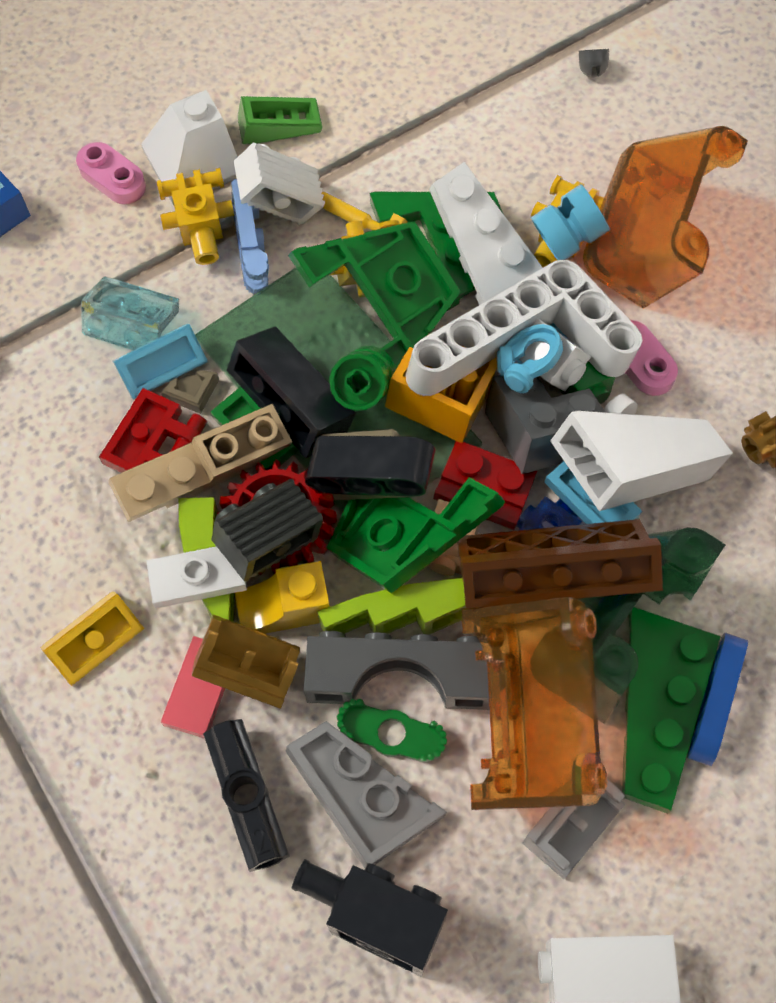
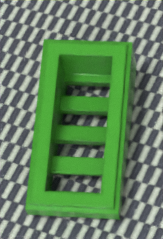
(257, 128)

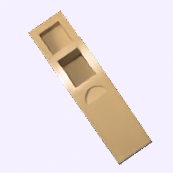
(201, 464)

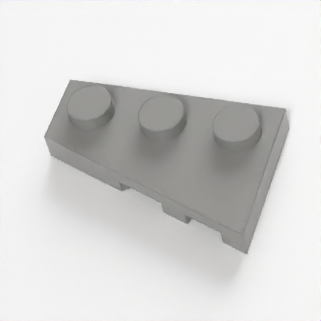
(359, 795)

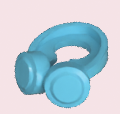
(521, 376)

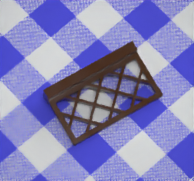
(559, 563)

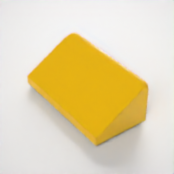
(92, 637)

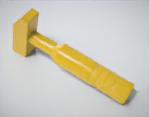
(352, 213)

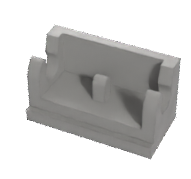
(569, 832)

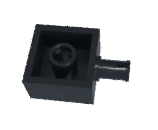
(377, 913)

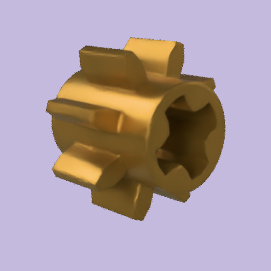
(760, 439)

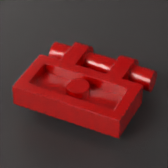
(145, 430)

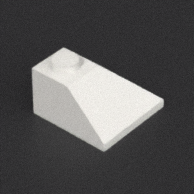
(189, 139)

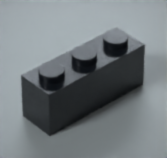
(279, 375)

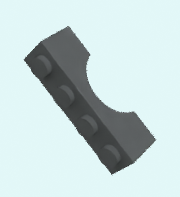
(342, 666)

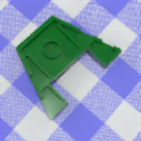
(421, 207)
(395, 274)
(399, 537)

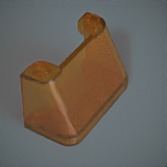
(648, 213)
(539, 705)

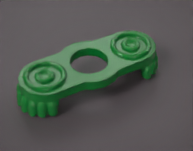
(361, 724)

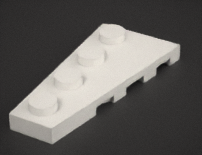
(483, 235)

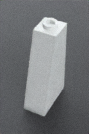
(637, 455)

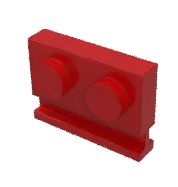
(492, 471)

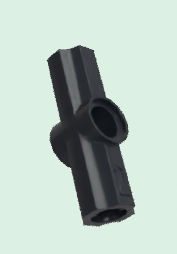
(255, 822)

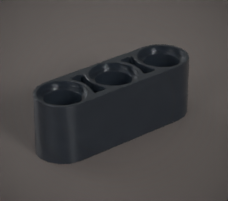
(370, 465)

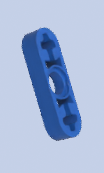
(717, 699)

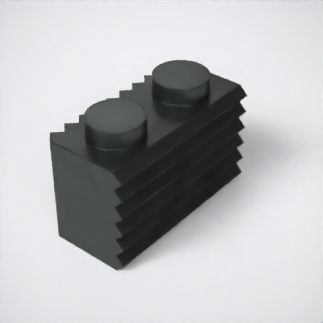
(266, 528)

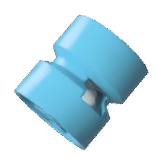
(570, 223)

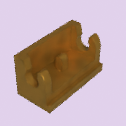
(246, 661)

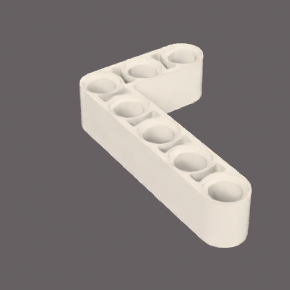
(555, 295)

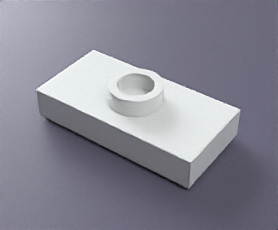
(192, 577)

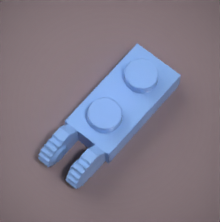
(250, 244)

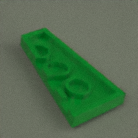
(663, 705)

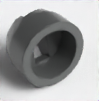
(591, 58)

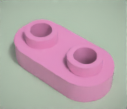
(103, 169)
(652, 354)

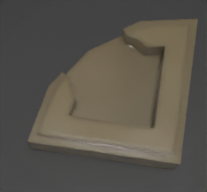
(192, 390)

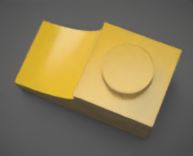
(284, 600)

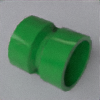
(362, 377)

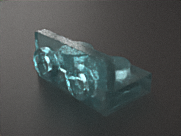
(126, 313)

